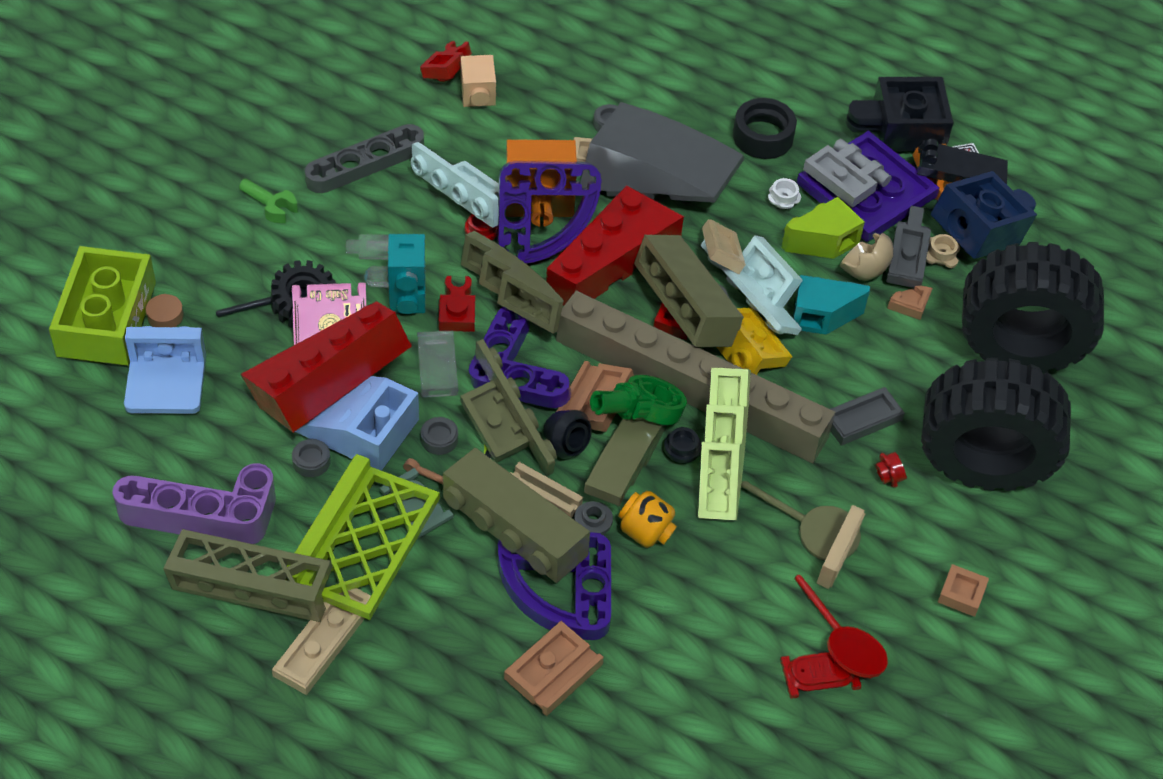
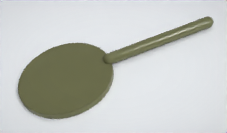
(817, 527)

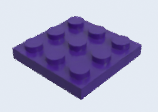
(887, 203)

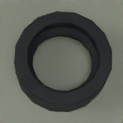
(767, 111)

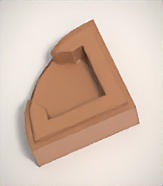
(911, 301)

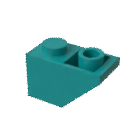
(828, 304)

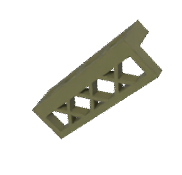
(247, 588)

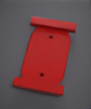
(815, 673)

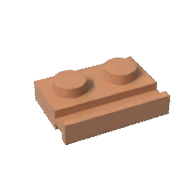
(592, 379)
(553, 668)

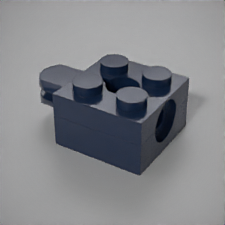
(984, 213)

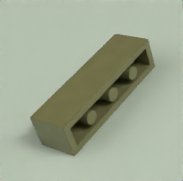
(688, 291)
(515, 515)

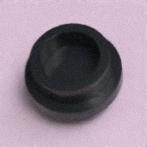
(682, 445)

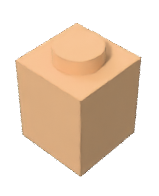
(478, 80)

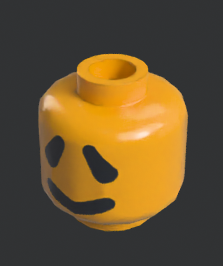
(647, 519)

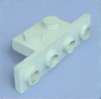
(459, 182)
(766, 283)

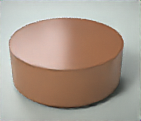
(164, 311)

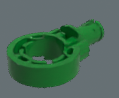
(639, 401)

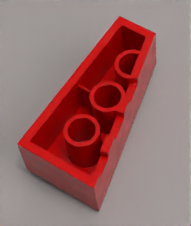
(610, 245)
(326, 365)

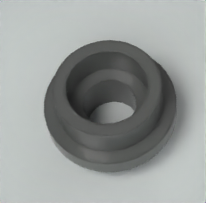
(596, 509)

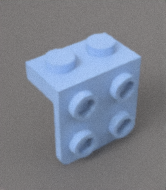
(165, 369)

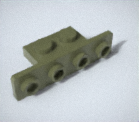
(501, 416)

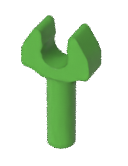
(273, 202)

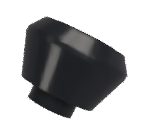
(568, 432)

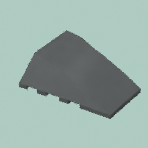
(659, 157)

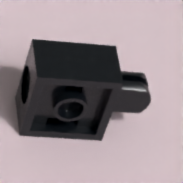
(904, 112)

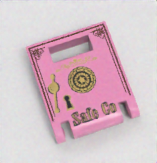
(323, 307)

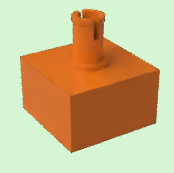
(542, 150)

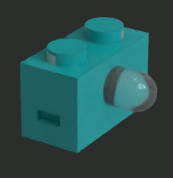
(404, 273)

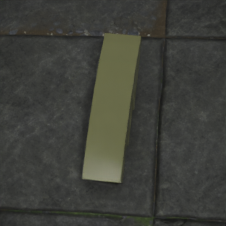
(513, 280)
(623, 459)

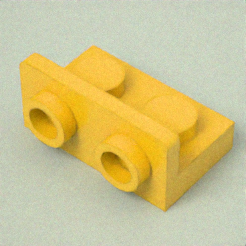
(755, 345)

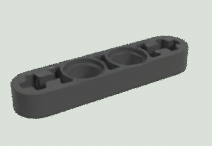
(395, 141)

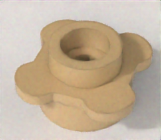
(943, 251)

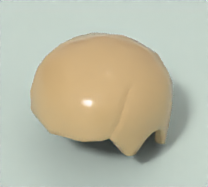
(869, 260)

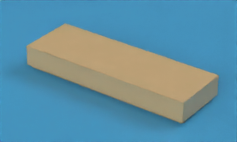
(318, 645)

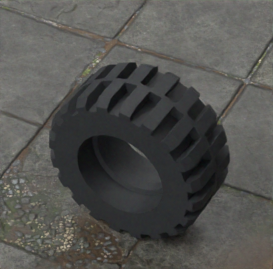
(1033, 278)
(996, 424)

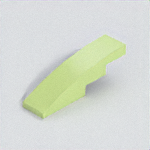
(724, 444)

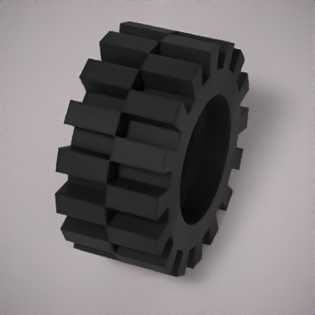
(299, 275)

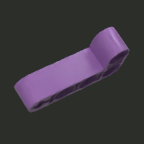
(145, 504)

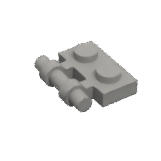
(846, 172)

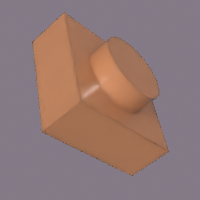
(963, 590)

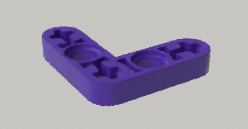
(532, 391)

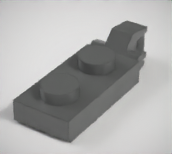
(909, 250)

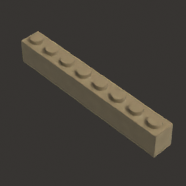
(627, 342)

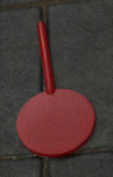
(850, 646)

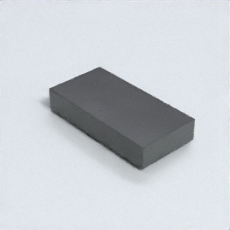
(865, 415)

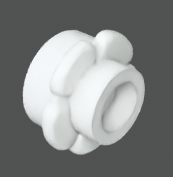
(784, 193)

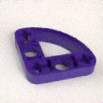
(522, 196)
(549, 615)

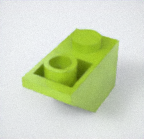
(824, 231)

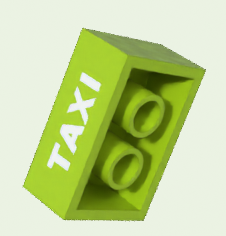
(98, 303)

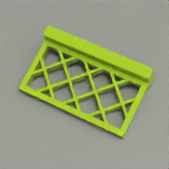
(337, 515)

